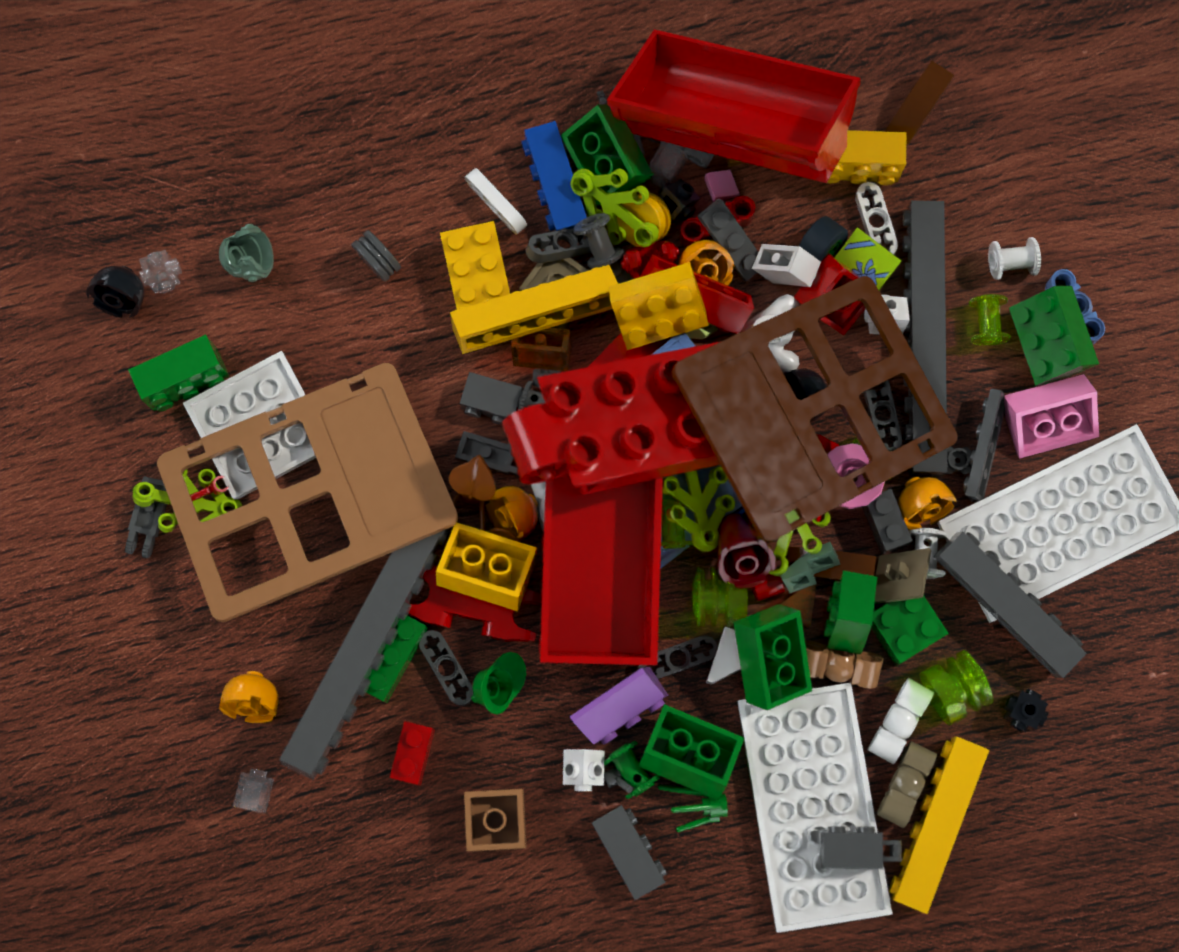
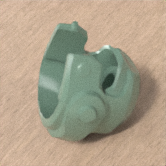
(247, 254)

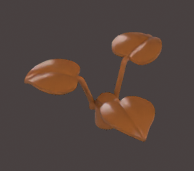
(476, 485)

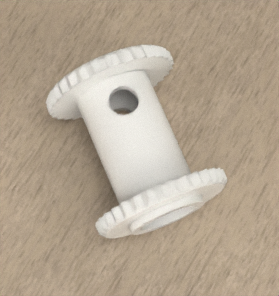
(1014, 258)
(931, 536)

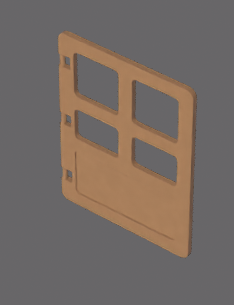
(369, 463)

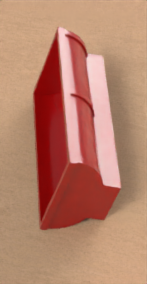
(737, 104)

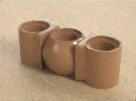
(842, 666)

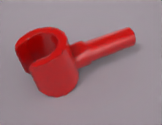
(212, 488)

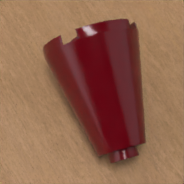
(742, 554)

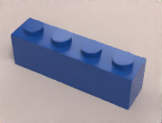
(554, 176)

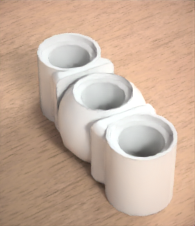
(900, 721)

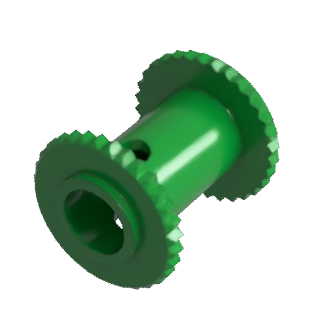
(627, 765)

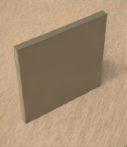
(902, 575)

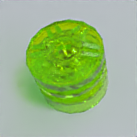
(717, 598)
(961, 685)

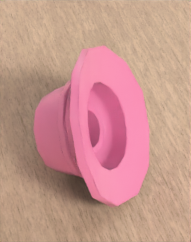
(847, 460)

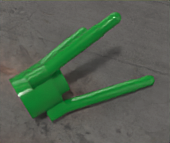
(709, 806)

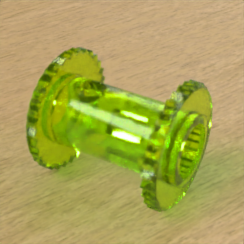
(989, 322)
(672, 533)

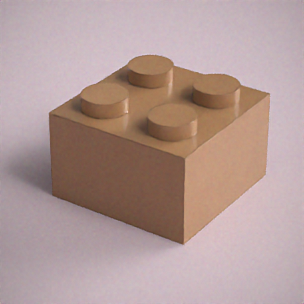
(495, 820)

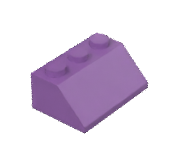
(620, 706)

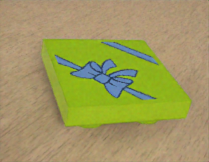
(868, 258)

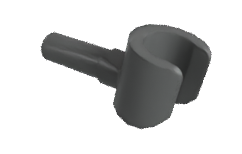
(614, 778)

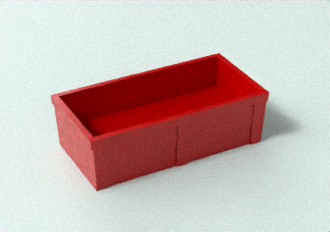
(601, 574)

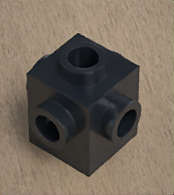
(679, 199)
(1016, 712)

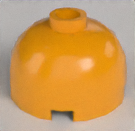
(709, 260)
(925, 500)
(513, 511)
(250, 697)

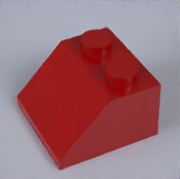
(830, 276)

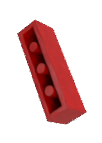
(724, 305)

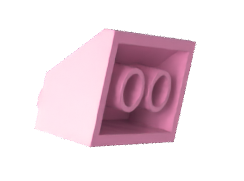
(1052, 415)

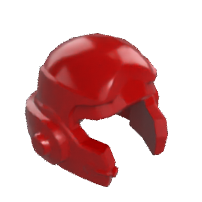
(636, 258)

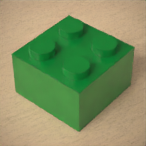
(850, 612)
(906, 628)

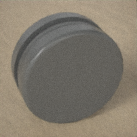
(376, 255)

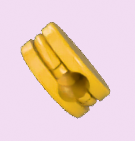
(651, 211)

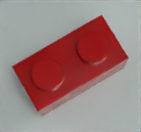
(412, 753)

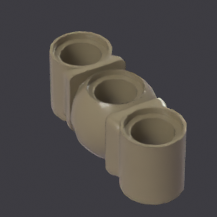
(907, 784)

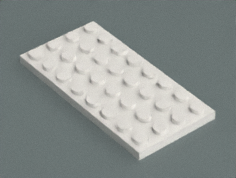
(1074, 515)
(803, 778)

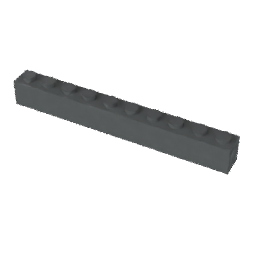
(927, 318)
(359, 656)

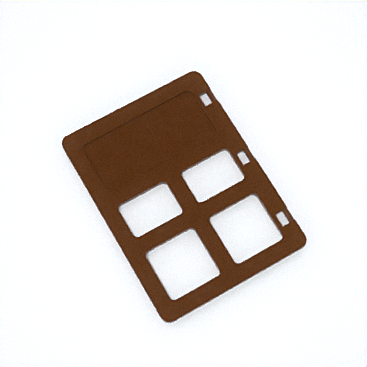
(766, 432)

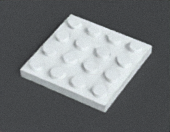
(242, 397)

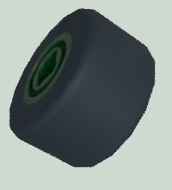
(823, 238)

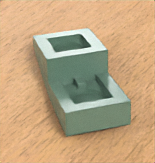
(802, 571)

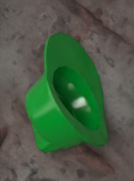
(499, 683)

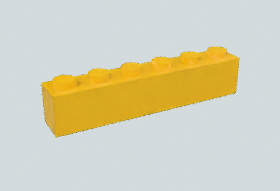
(533, 309)
(939, 824)

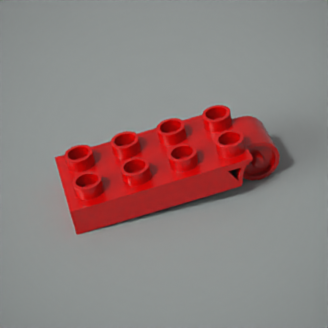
(610, 426)

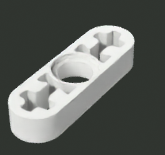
(878, 200)
(495, 201)

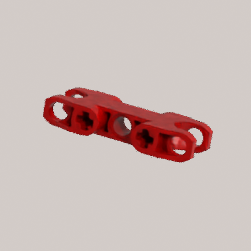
(445, 603)

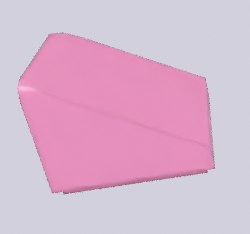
(721, 185)

